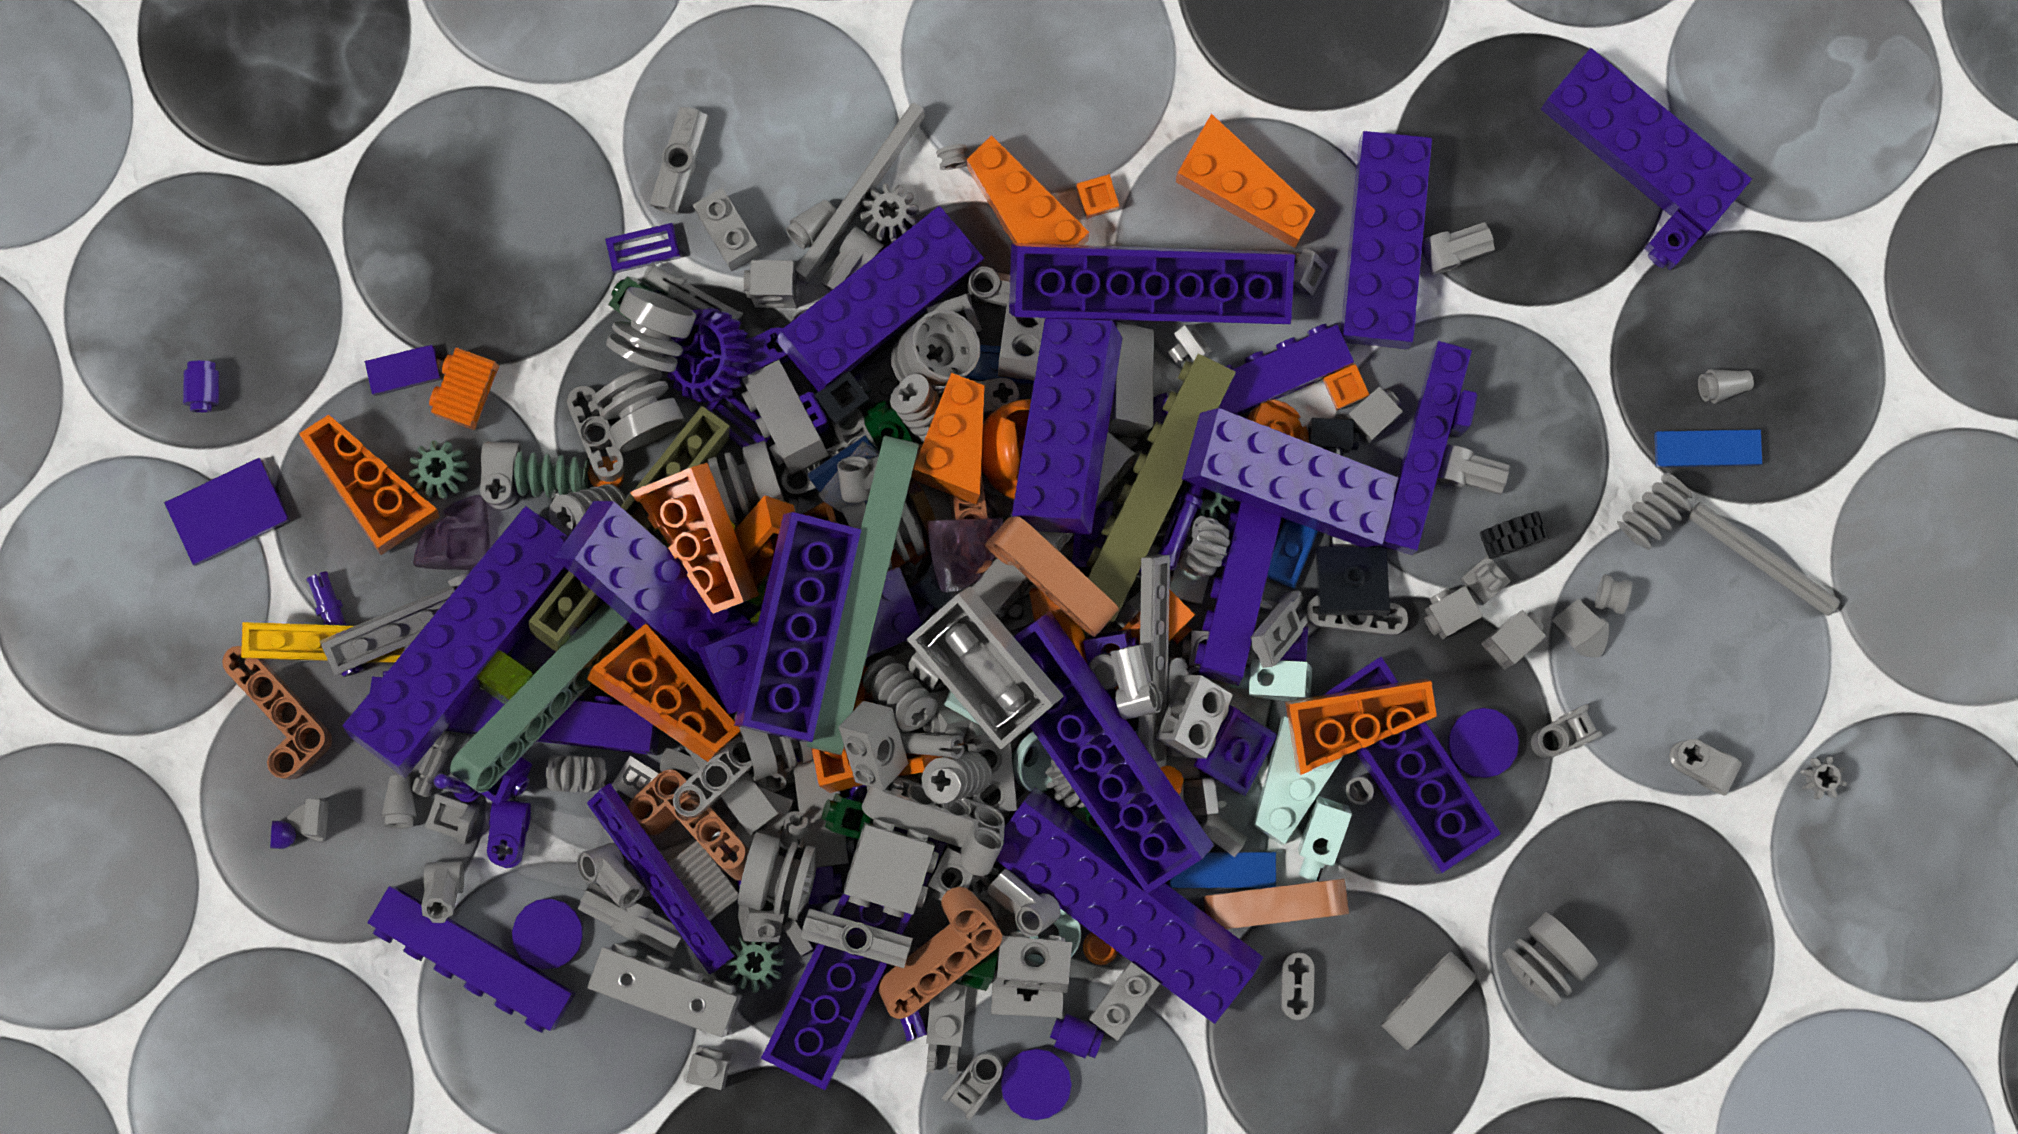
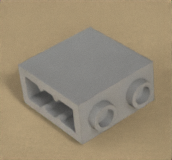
(890, 868)

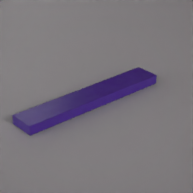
(659, 879)

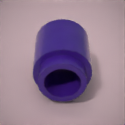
(201, 386)
(1077, 1036)

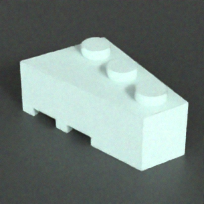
(1285, 792)

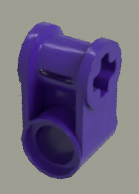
(762, 351)
(508, 825)

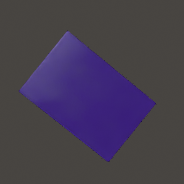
(227, 511)

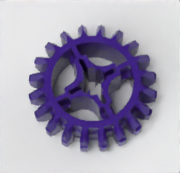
(712, 376)

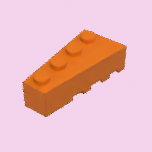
(1241, 183)
(1020, 201)
(374, 494)
(700, 535)
(664, 692)
(1346, 721)

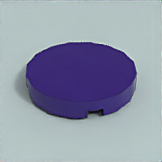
(1483, 743)
(547, 933)
(1036, 1084)

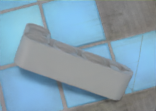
(960, 823)

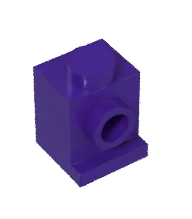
(1680, 229)
(825, 884)

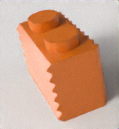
(463, 388)

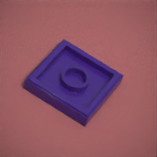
(1238, 751)

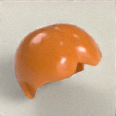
(1003, 445)

